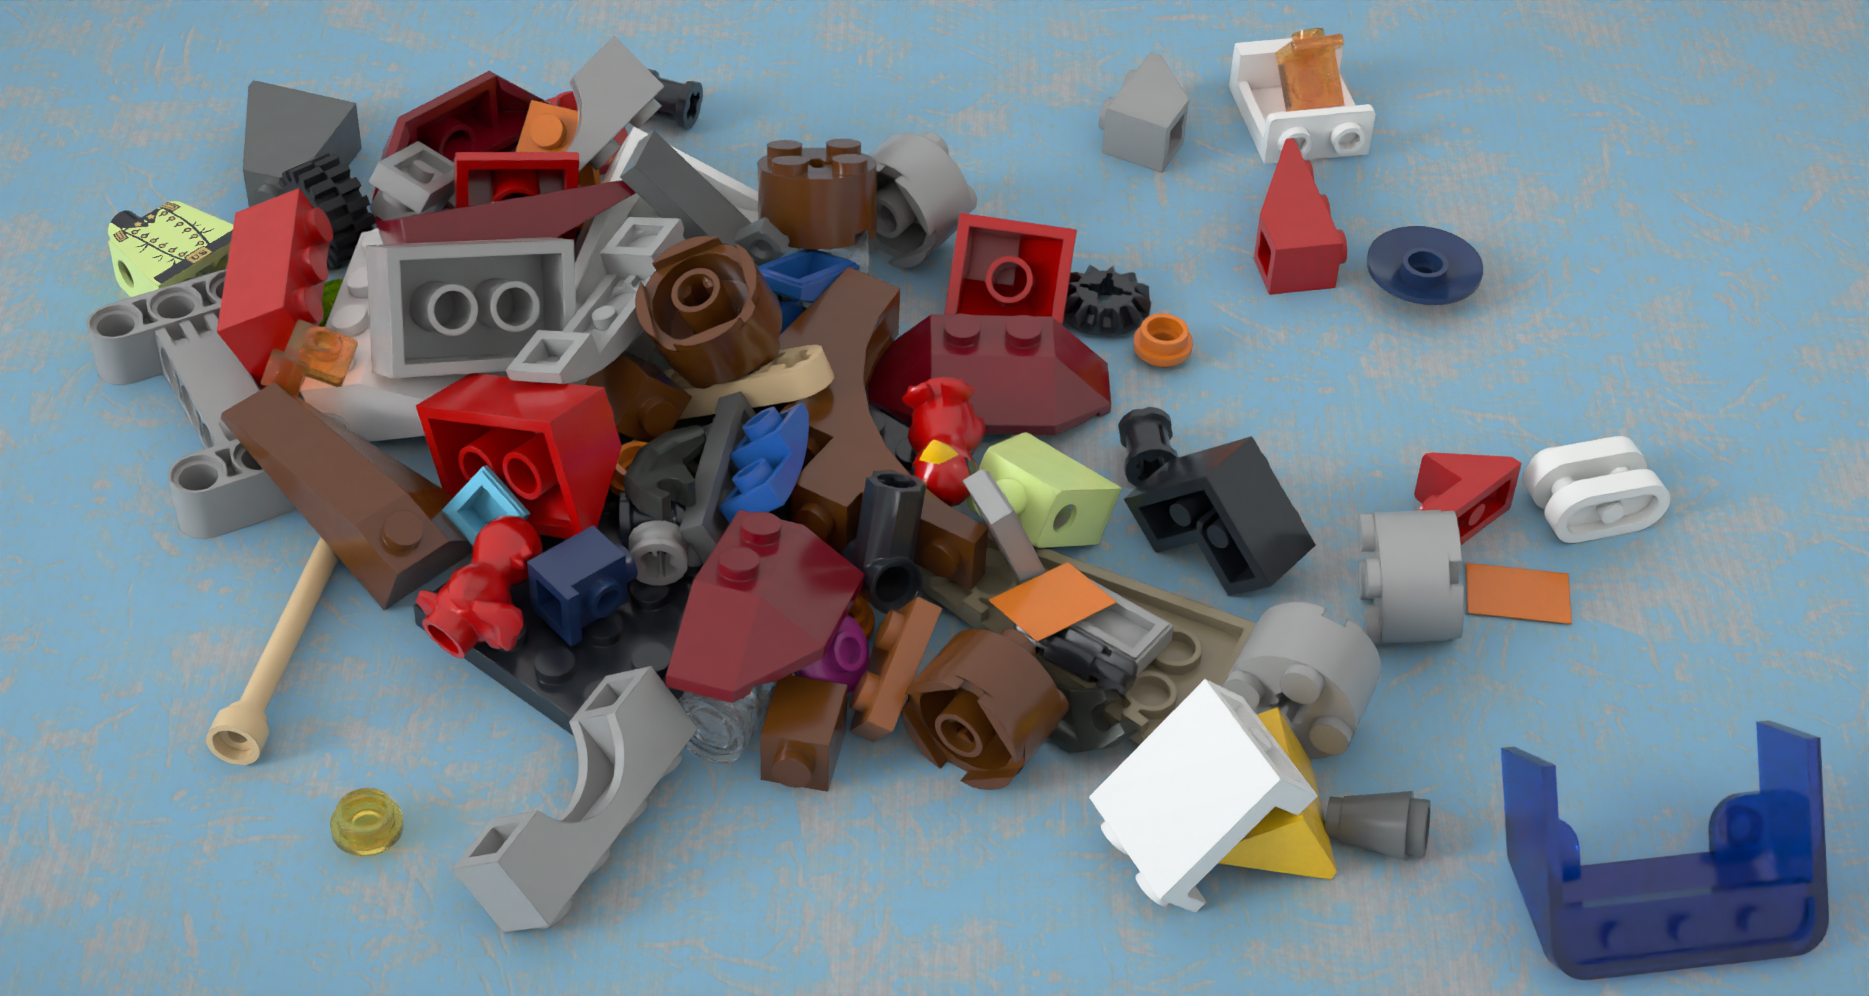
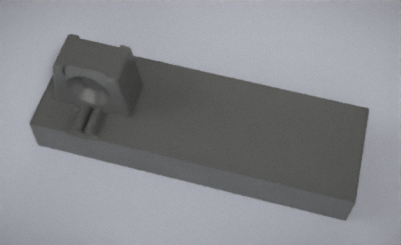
(683, 193)
(704, 521)

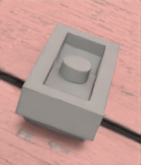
(412, 183)

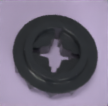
(1124, 311)

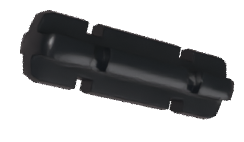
(1087, 659)

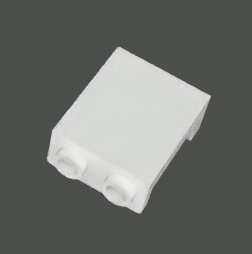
(1317, 132)
(1196, 793)

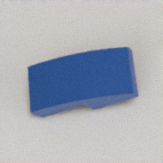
(768, 460)

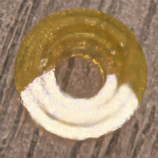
(366, 822)

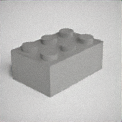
(465, 302)

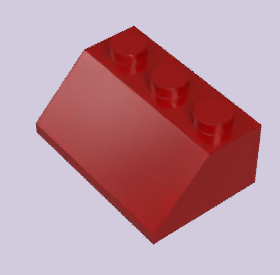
(273, 277)
(541, 440)

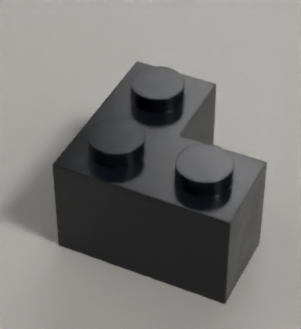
(1228, 507)

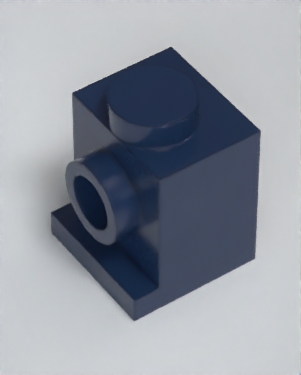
(580, 582)

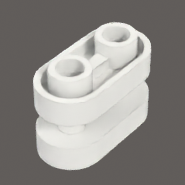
(1595, 489)

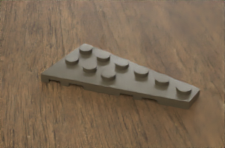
(1201, 645)

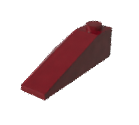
(514, 218)

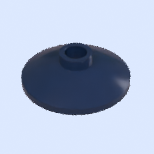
(1424, 265)

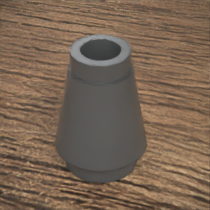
(1381, 822)

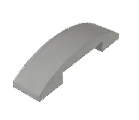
(608, 317)

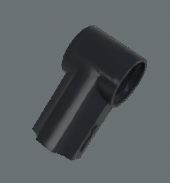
(888, 539)

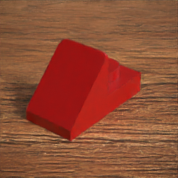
(1470, 484)

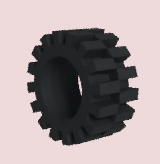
(332, 189)

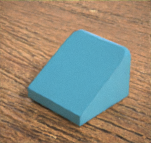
(481, 501)

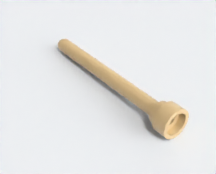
(242, 727)

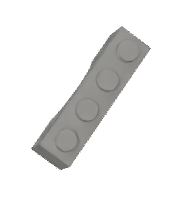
(608, 95)
(532, 864)

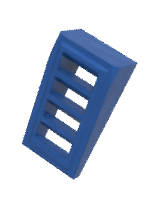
(804, 273)

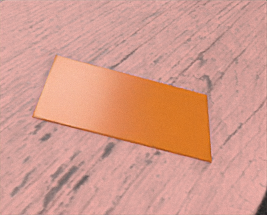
(1518, 593)
(1052, 601)

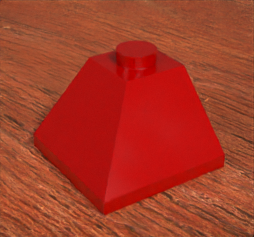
(1010, 268)

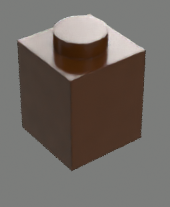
(641, 397)
(803, 732)

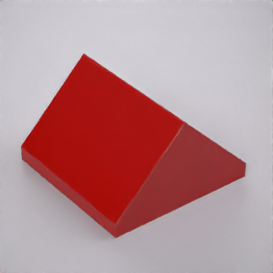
(510, 175)

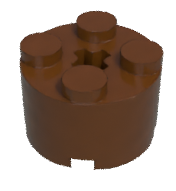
(818, 192)
(710, 311)
(983, 706)

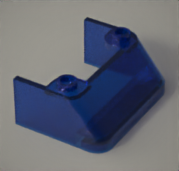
(1742, 901)

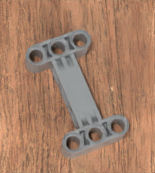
(177, 336)

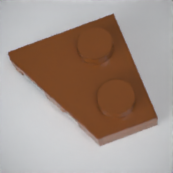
(892, 668)

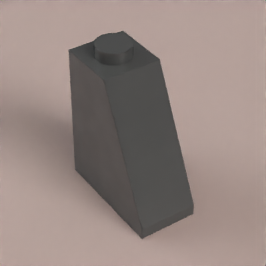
(290, 129)

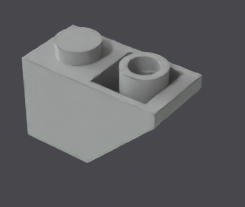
(1146, 116)

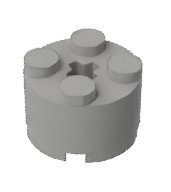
(917, 197)
(1411, 576)
(1311, 672)

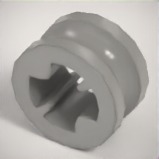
(660, 537)

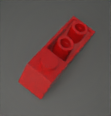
(1295, 234)

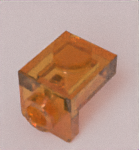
(1310, 70)
(313, 354)

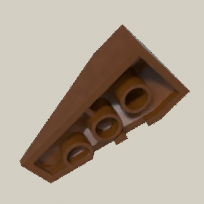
(355, 496)

